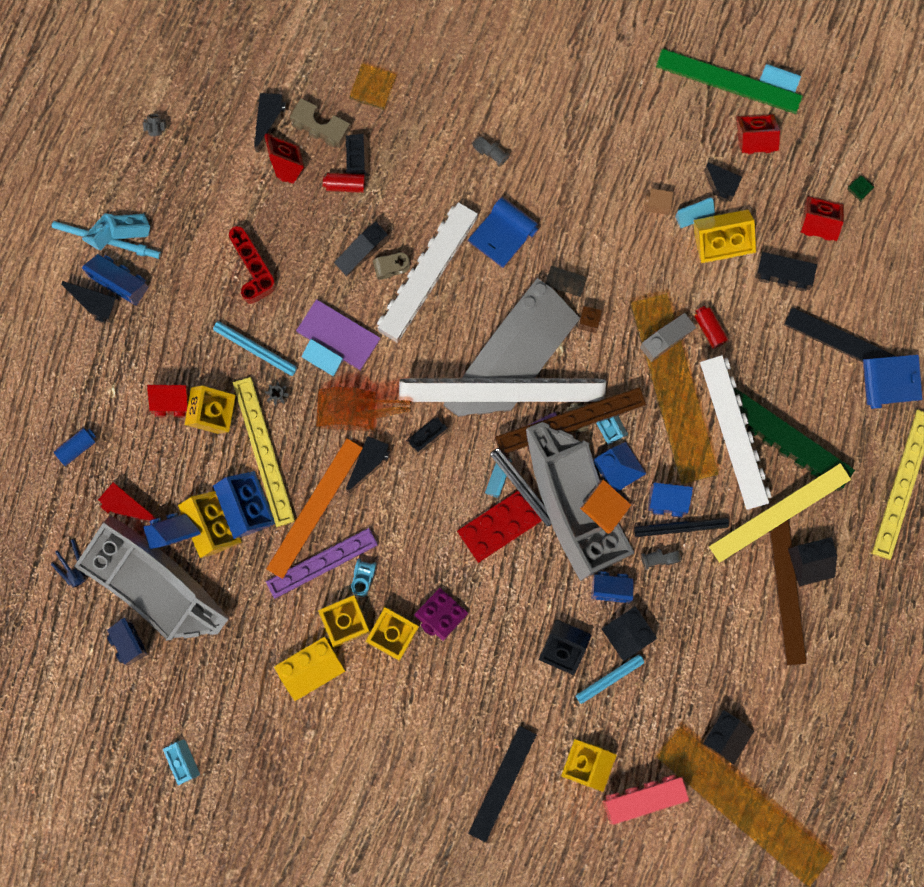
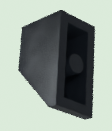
(722, 182)

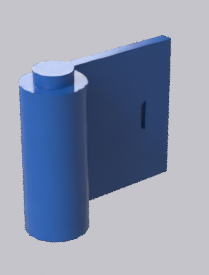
(505, 231)
(892, 380)

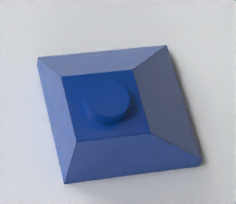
(619, 466)

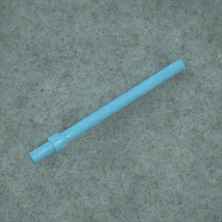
(140, 249)

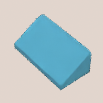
(780, 78)
(696, 211)
(129, 226)
(100, 233)
(322, 357)
(612, 429)
(496, 482)
(181, 762)

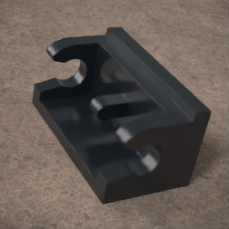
(357, 154)
(427, 435)

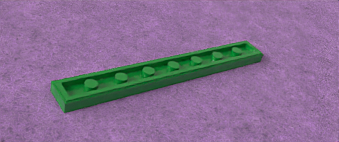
(728, 81)

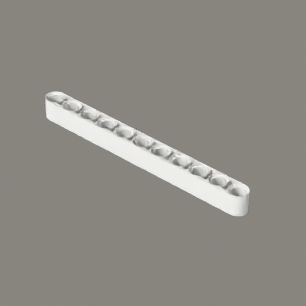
(502, 389)

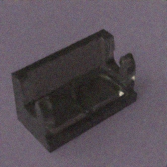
(566, 281)

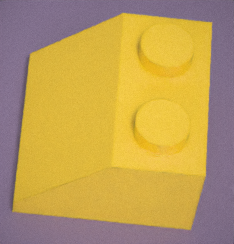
(588, 765)

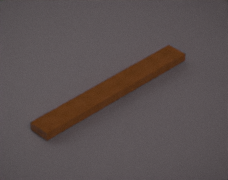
(576, 418)
(787, 595)

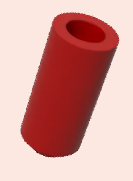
(344, 182)
(711, 327)

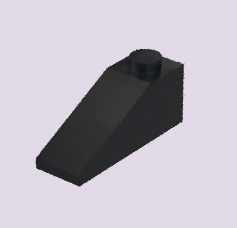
(268, 117)
(362, 248)
(97, 304)
(370, 459)

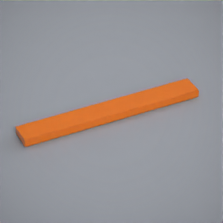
(314, 509)

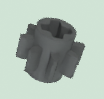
(154, 124)
(277, 388)

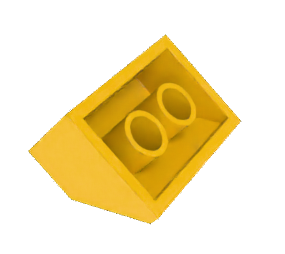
(725, 236)
(209, 518)
(309, 669)

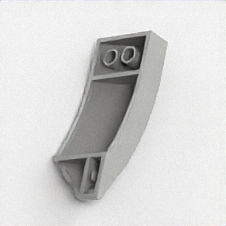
(520, 344)
(565, 482)
(150, 582)

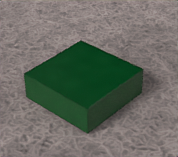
(860, 188)

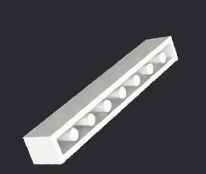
(427, 272)
(734, 432)

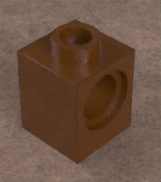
(589, 319)

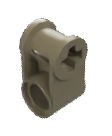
(389, 265)

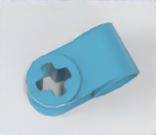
(364, 576)

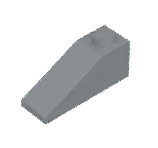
(667, 337)

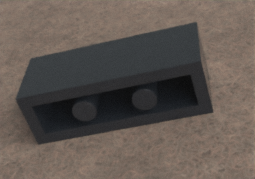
(785, 271)

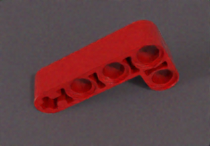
(250, 261)

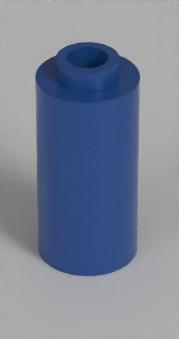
(75, 446)

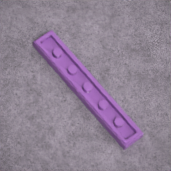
(322, 563)

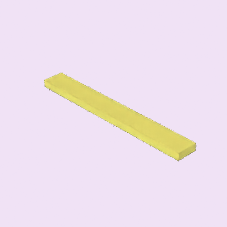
(263, 452)
(901, 490)
(779, 513)

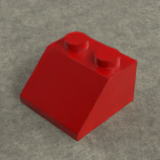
(758, 133)
(822, 218)
(168, 400)

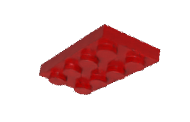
(498, 526)

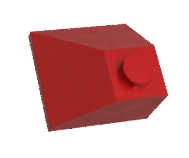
(284, 158)

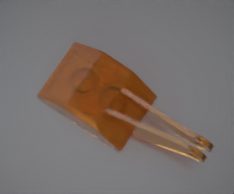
(353, 409)

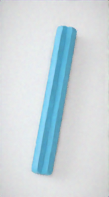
(609, 679)

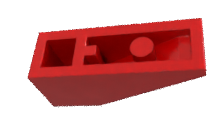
(121, 504)

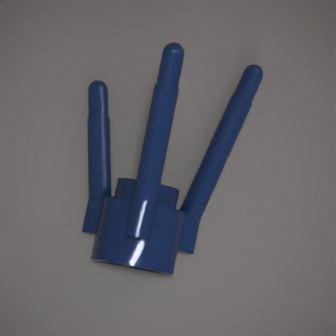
(73, 576)

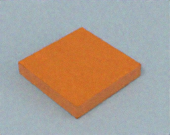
(605, 506)

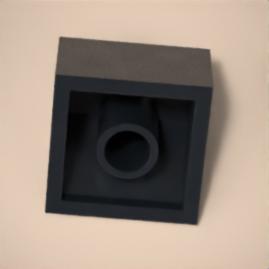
(814, 561)
(629, 633)
(565, 647)
(727, 736)

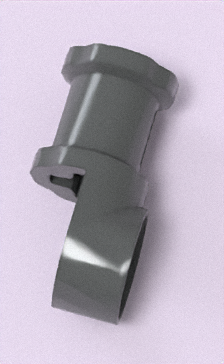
(493, 150)
(656, 558)

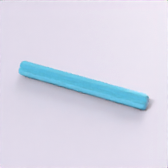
(255, 348)

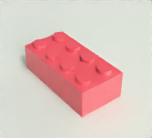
(645, 800)

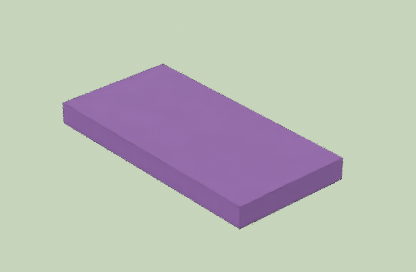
(338, 334)

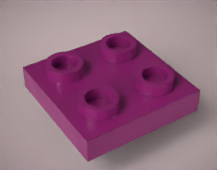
(440, 615)

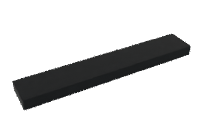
(833, 336)
(502, 784)

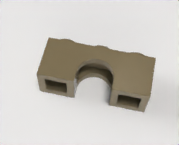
(333, 132)

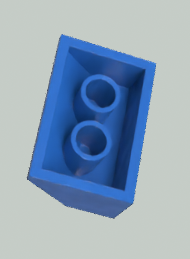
(116, 278)
(243, 504)

